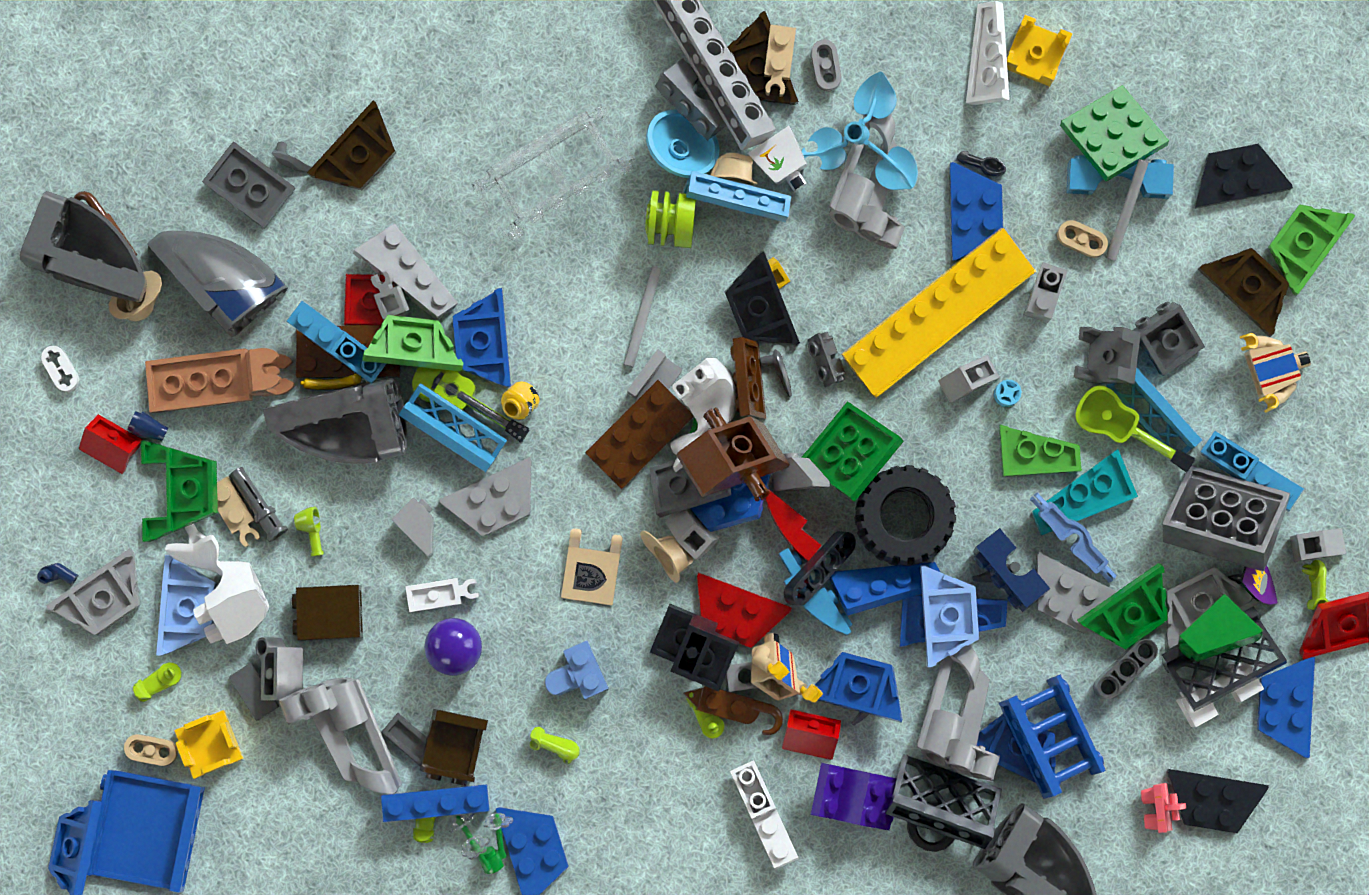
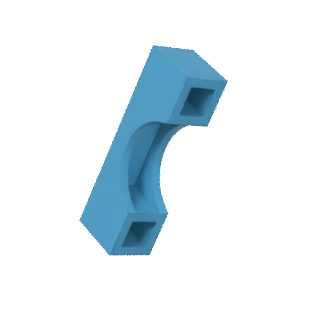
(1084, 178)

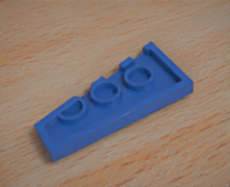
(877, 586)
(990, 614)

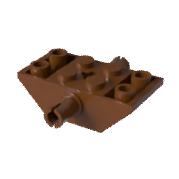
(732, 456)

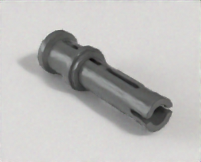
(263, 513)

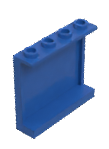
(145, 830)

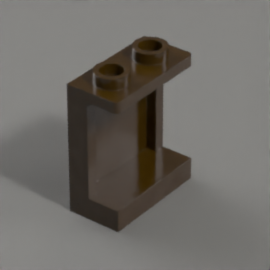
(328, 612)
(452, 746)

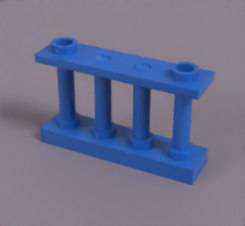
(1027, 734)

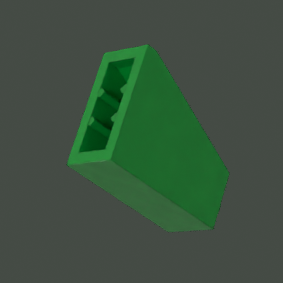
(1219, 631)

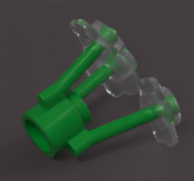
(476, 846)

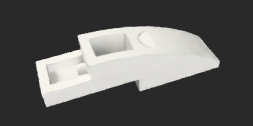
(764, 815)

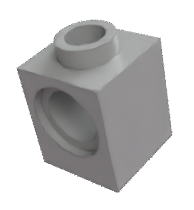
(732, 677)

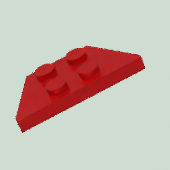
(738, 611)
(1337, 626)

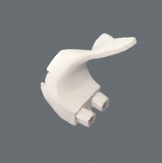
(704, 389)
(237, 601)

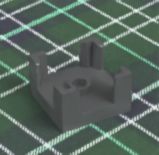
(1110, 356)

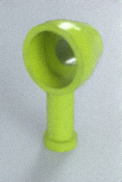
(304, 522)

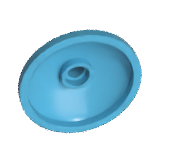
(673, 133)

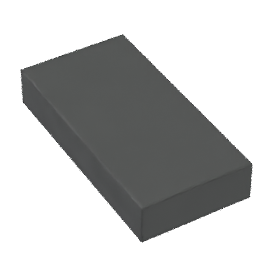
(248, 684)
(406, 737)

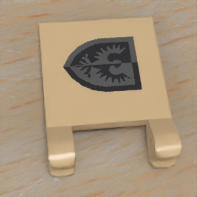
(591, 573)

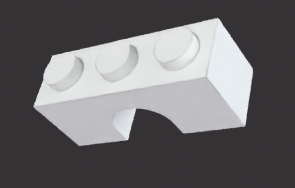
(1208, 712)

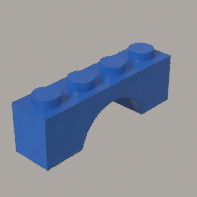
(435, 803)

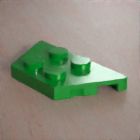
(1131, 610)

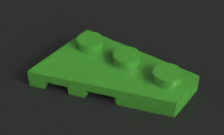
(1035, 454)

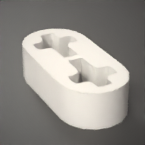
(66, 366)

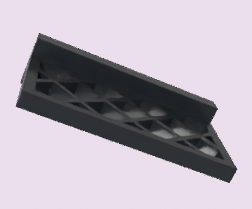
(1175, 659)
(940, 817)

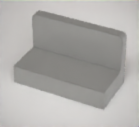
(656, 369)

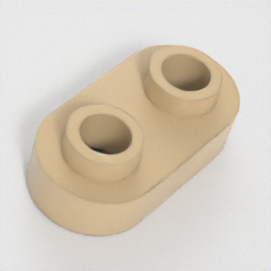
(1082, 237)
(151, 750)

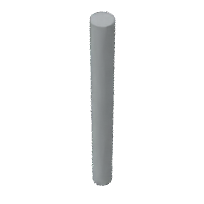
(1127, 209)
(642, 316)

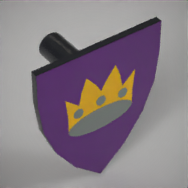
(1257, 584)

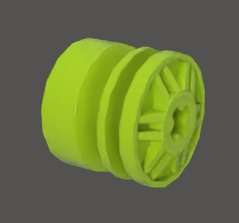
(670, 219)

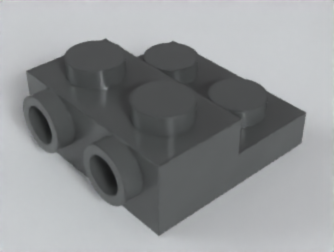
(1168, 337)

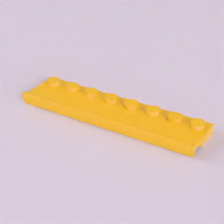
(938, 312)

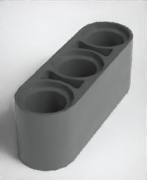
(1137, 665)

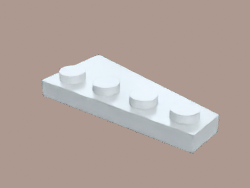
(988, 61)

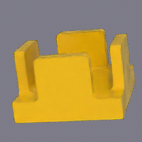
(207, 744)

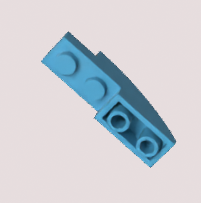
(333, 341)
(1246, 466)
(822, 603)

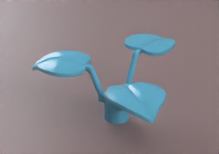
(874, 99)

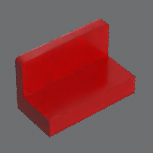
(109, 443)
(811, 734)

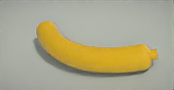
(328, 384)

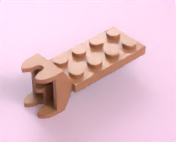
(215, 378)

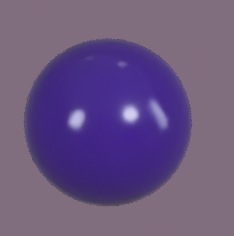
(453, 646)

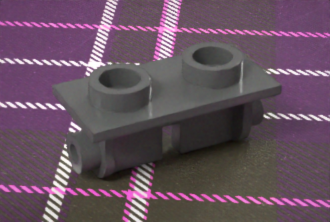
(821, 348)

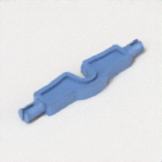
(1082, 546)

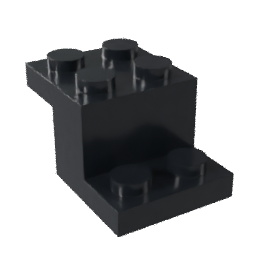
(694, 647)

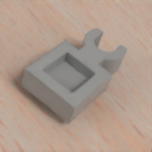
(390, 299)

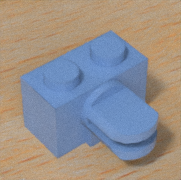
(580, 673)

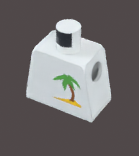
(781, 159)

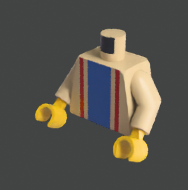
(1273, 368)
(776, 671)

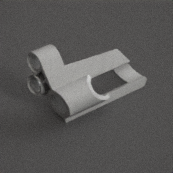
(860, 200)
(337, 707)
(951, 738)

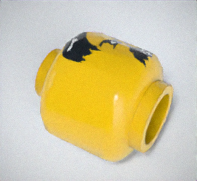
(520, 400)

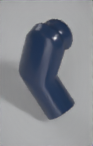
(56, 571)

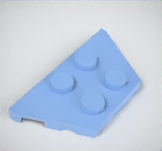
(181, 593)
(948, 614)

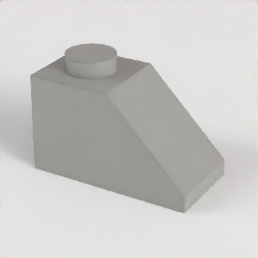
(968, 378)
(800, 475)
(417, 524)

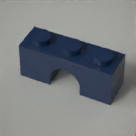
(1022, 589)

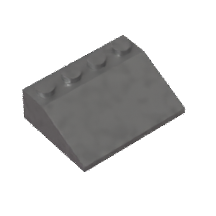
(1225, 518)

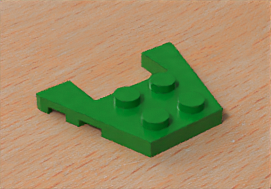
(189, 489)

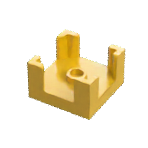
(1037, 51)

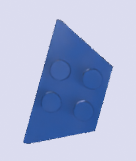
(974, 209)
(483, 339)
(731, 510)
(861, 686)
(1287, 706)
(1000, 741)
(74, 846)
(534, 849)

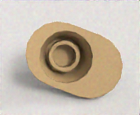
(735, 168)
(138, 311)
(669, 553)

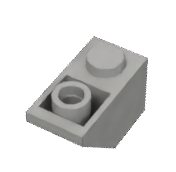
(1045, 292)
(691, 533)
(1317, 544)

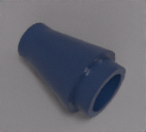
(146, 426)

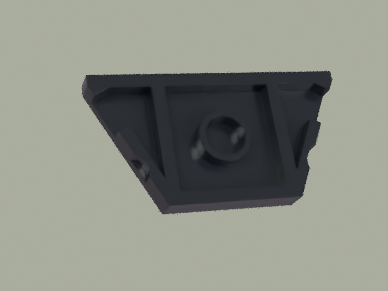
(1238, 176)
(759, 304)
(1214, 800)

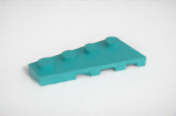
(1093, 492)

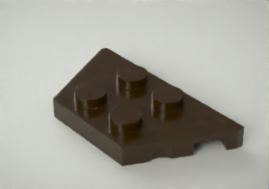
(751, 55)
(357, 153)
(1250, 285)

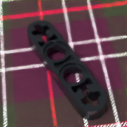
(822, 572)

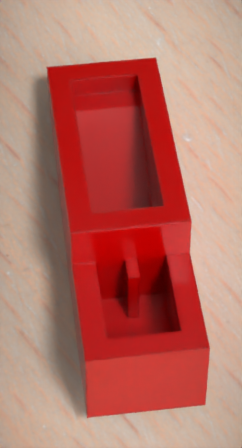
(790, 526)

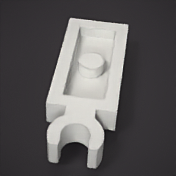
(438, 594)

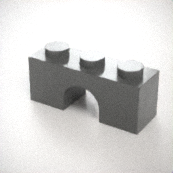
(677, 87)

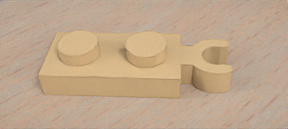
(779, 57)
(234, 510)

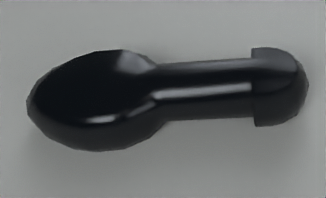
(989, 165)

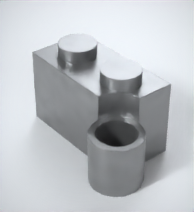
(279, 668)

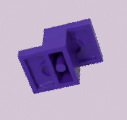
(853, 796)

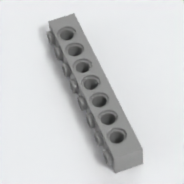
(717, 71)

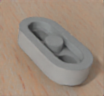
(826, 66)

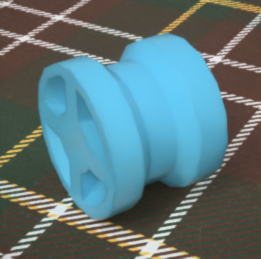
(1011, 390)

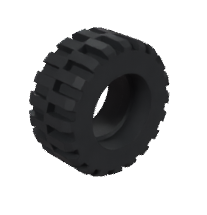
(940, 515)

